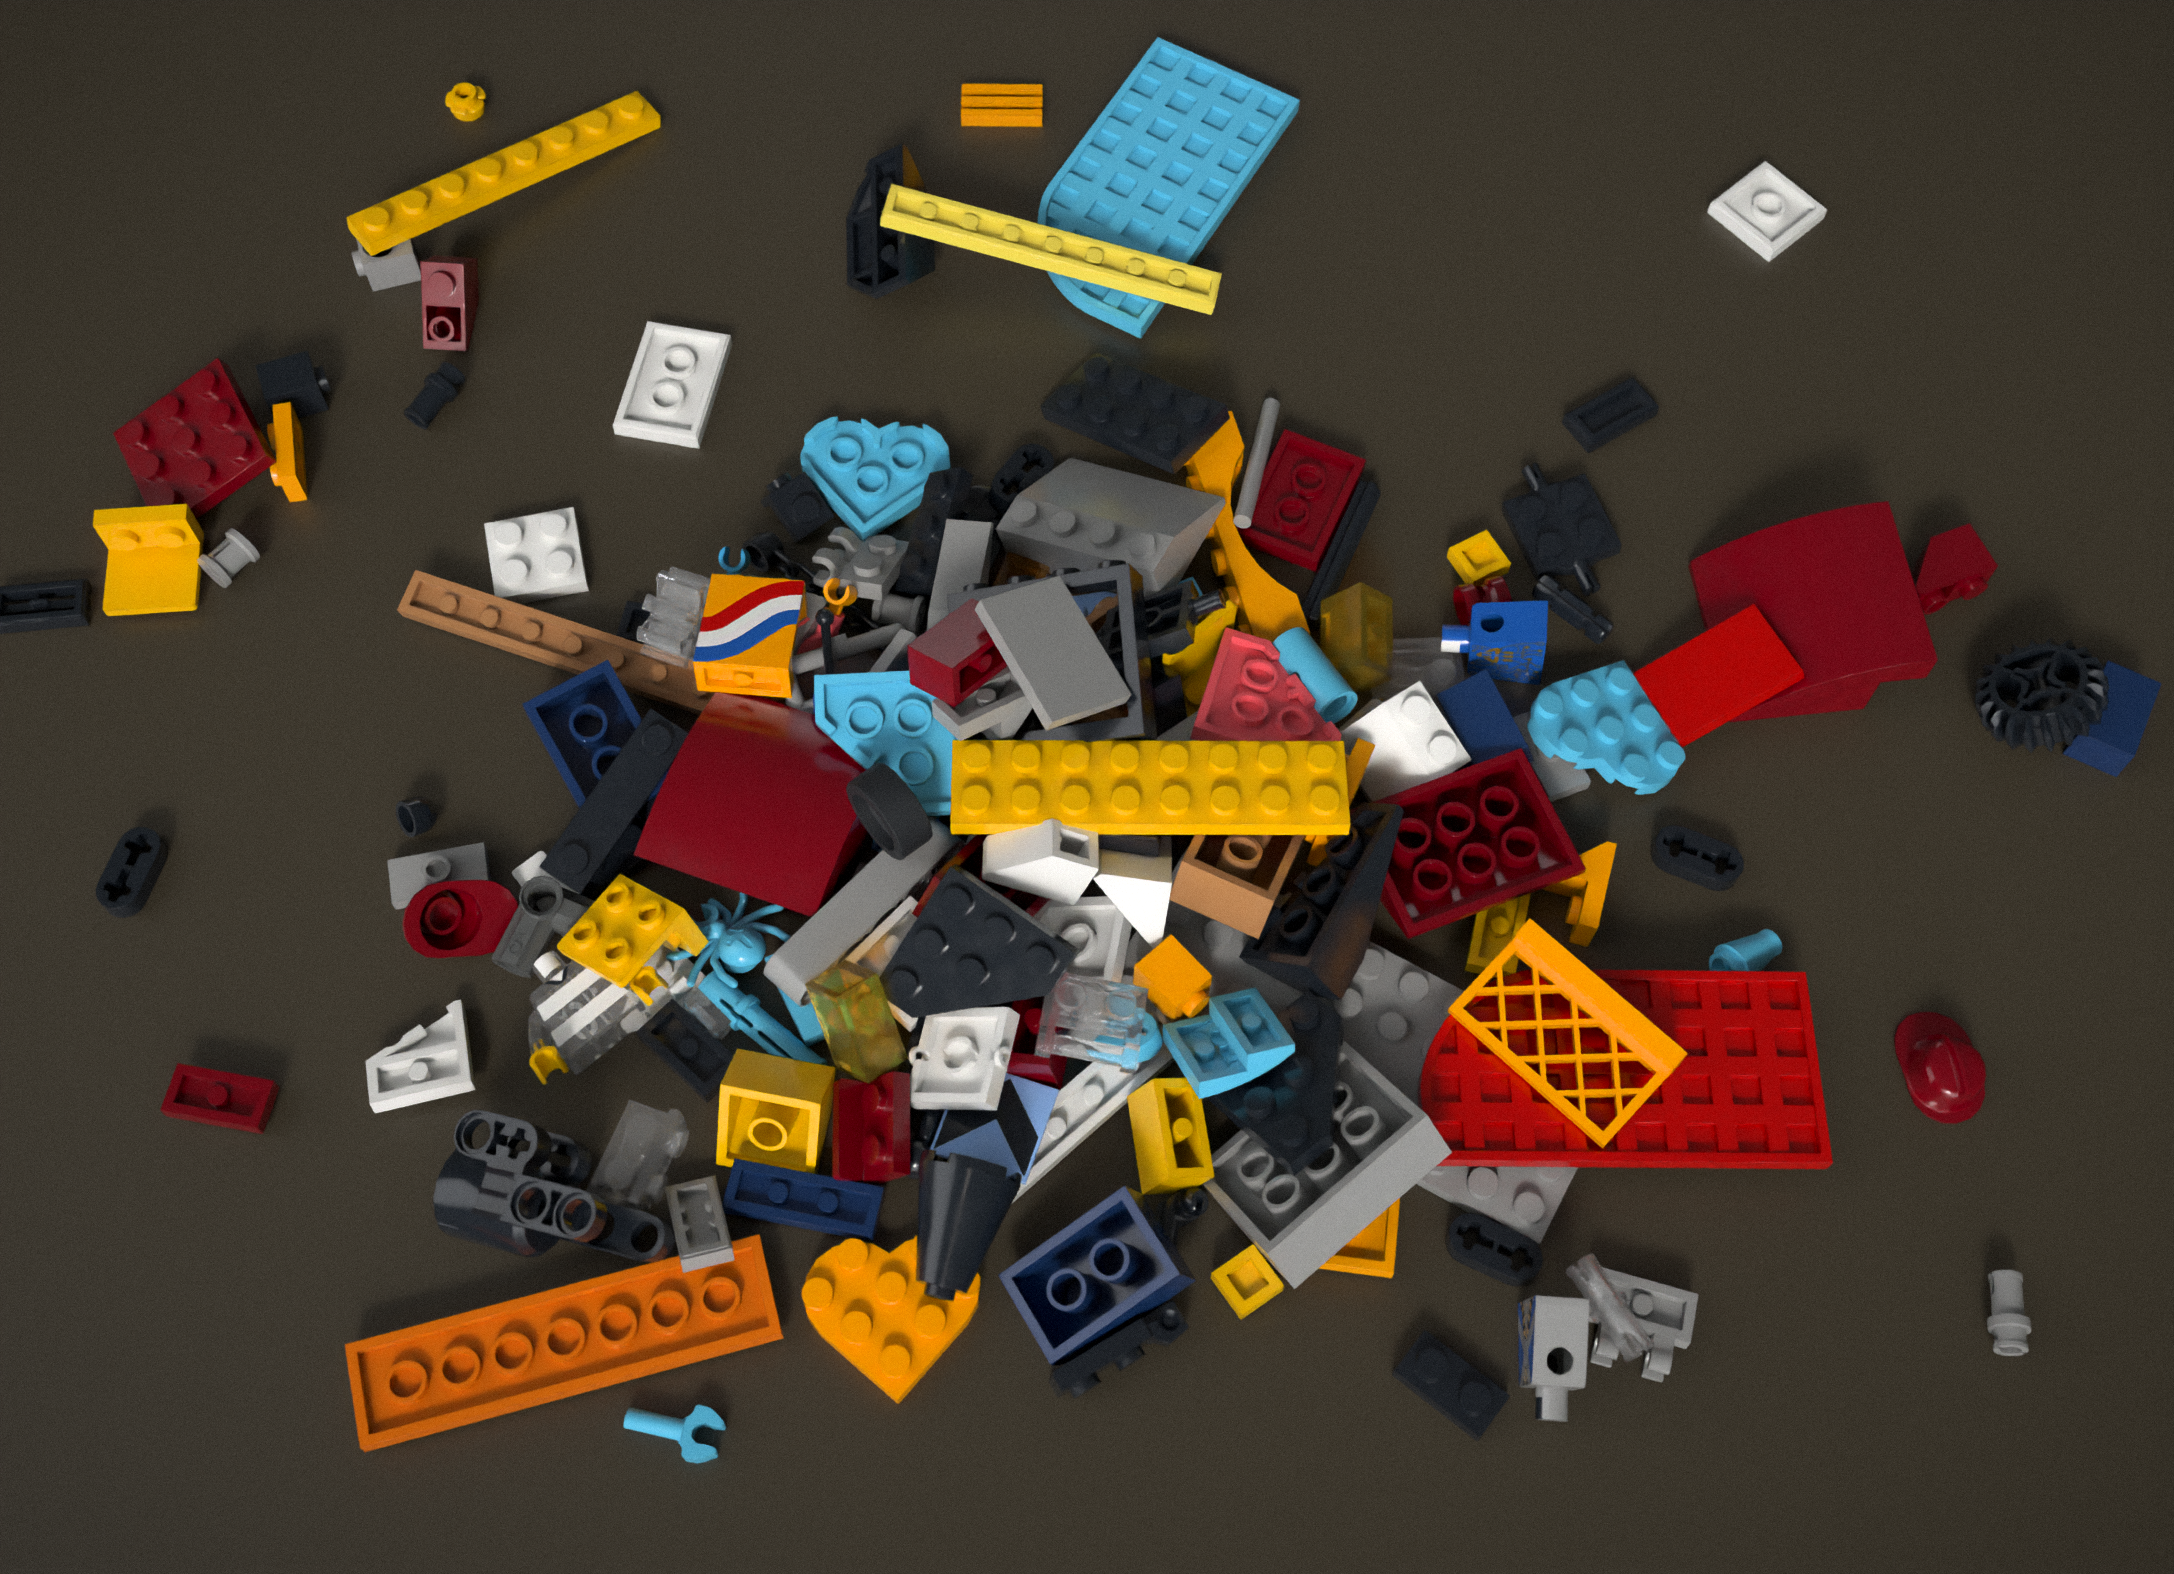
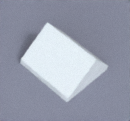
(1139, 887)

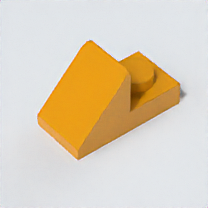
(1587, 892)

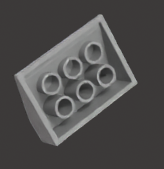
(1104, 514)
(1306, 1218)

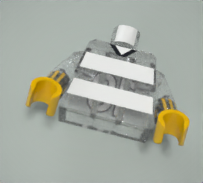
(582, 1013)

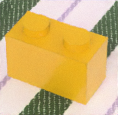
(1169, 1136)

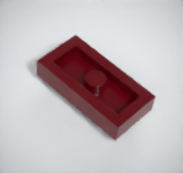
(220, 1098)

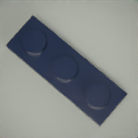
(803, 1200)

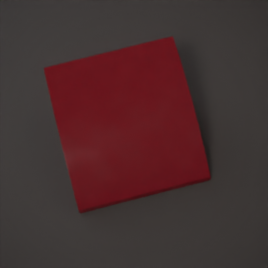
(1834, 597)
(758, 805)

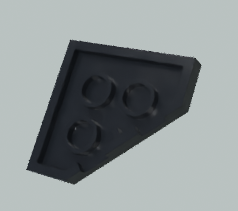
(973, 952)
(1294, 1102)

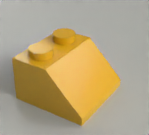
(774, 1111)

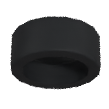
(889, 811)

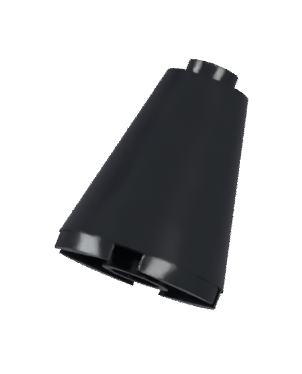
(958, 1219)

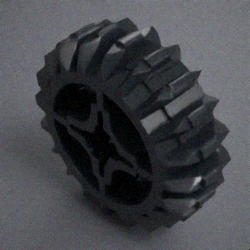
(2038, 684)

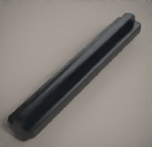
(1340, 550)

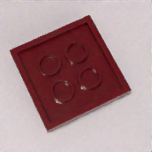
(195, 443)

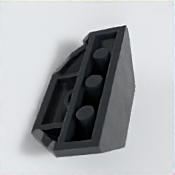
(880, 256)

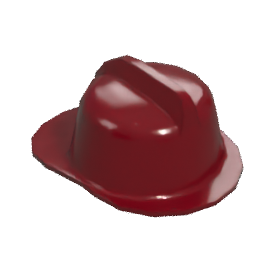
(458, 918)
(1940, 1067)

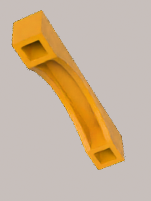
(1262, 603)

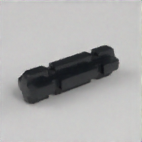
(1573, 609)

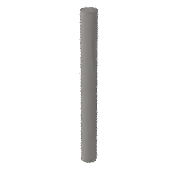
(1256, 463)

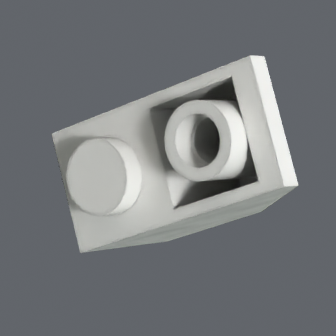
(1043, 860)

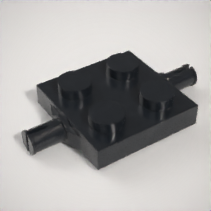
(1561, 528)
(1170, 621)

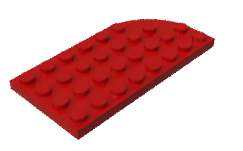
(1735, 1101)

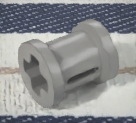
(228, 558)
(900, 610)

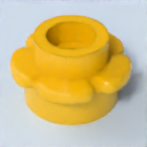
(466, 101)

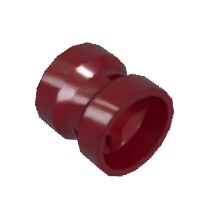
(1465, 595)

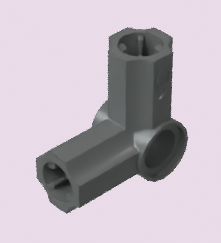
(531, 930)

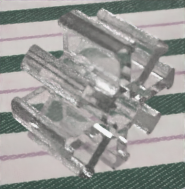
(674, 616)

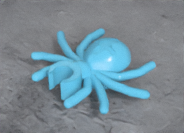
(731, 940)

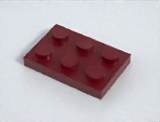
(1302, 499)

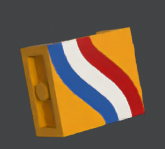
(749, 635)

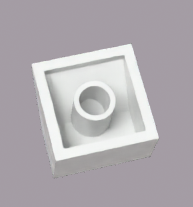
(1409, 741)

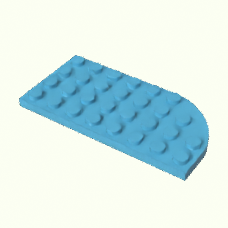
(1162, 168)

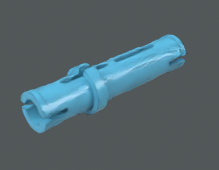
(747, 1015)

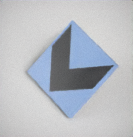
(1001, 1135)

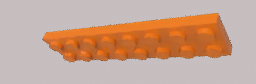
(558, 1344)

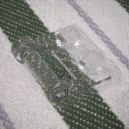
(1095, 1008)

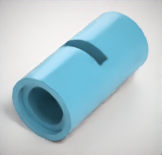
(1304, 658)

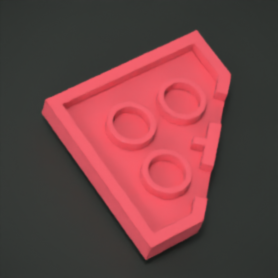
(1256, 697)

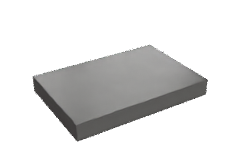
(1052, 652)

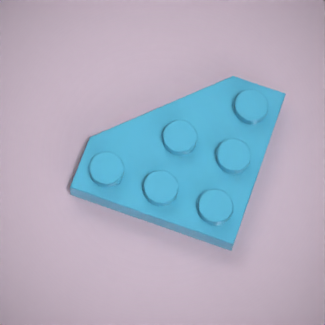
(890, 723)

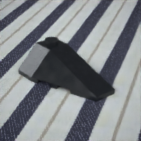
(1328, 920)

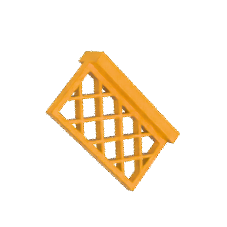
(1596, 1001)

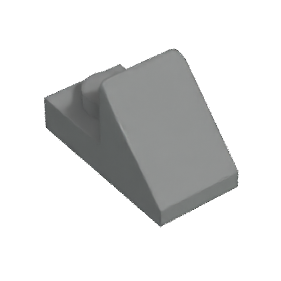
(993, 709)

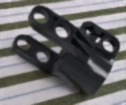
(530, 1204)

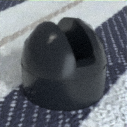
(415, 816)

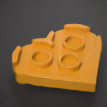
(878, 1314)

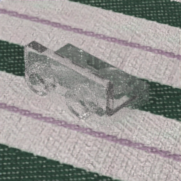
(639, 1156)

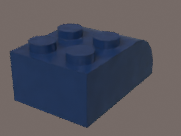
(585, 727)
(1096, 1276)

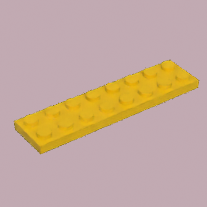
(1151, 786)

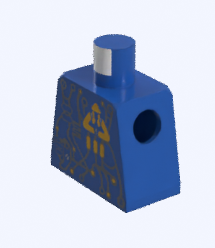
(1503, 639)

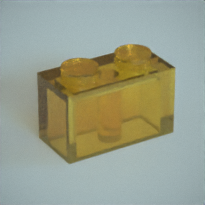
(1359, 636)
(856, 1021)

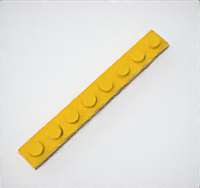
(502, 173)

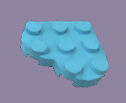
(871, 472)
(1606, 725)

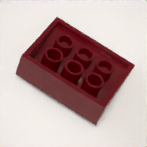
(1473, 844)

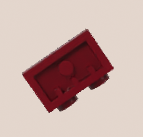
(871, 1129)

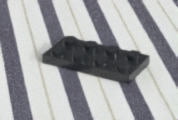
(1135, 412)

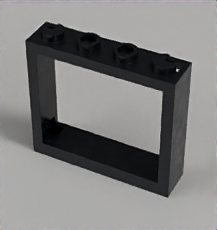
(1110, 575)

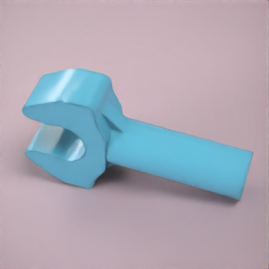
(679, 1429)

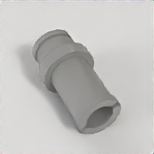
(2008, 1316)

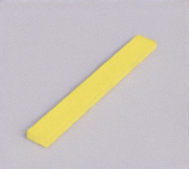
(1050, 249)

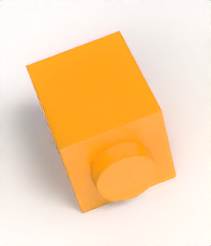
(1174, 980)

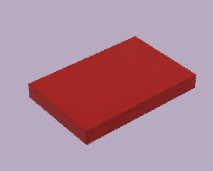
(1718, 675)

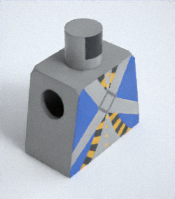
(1559, 1329)

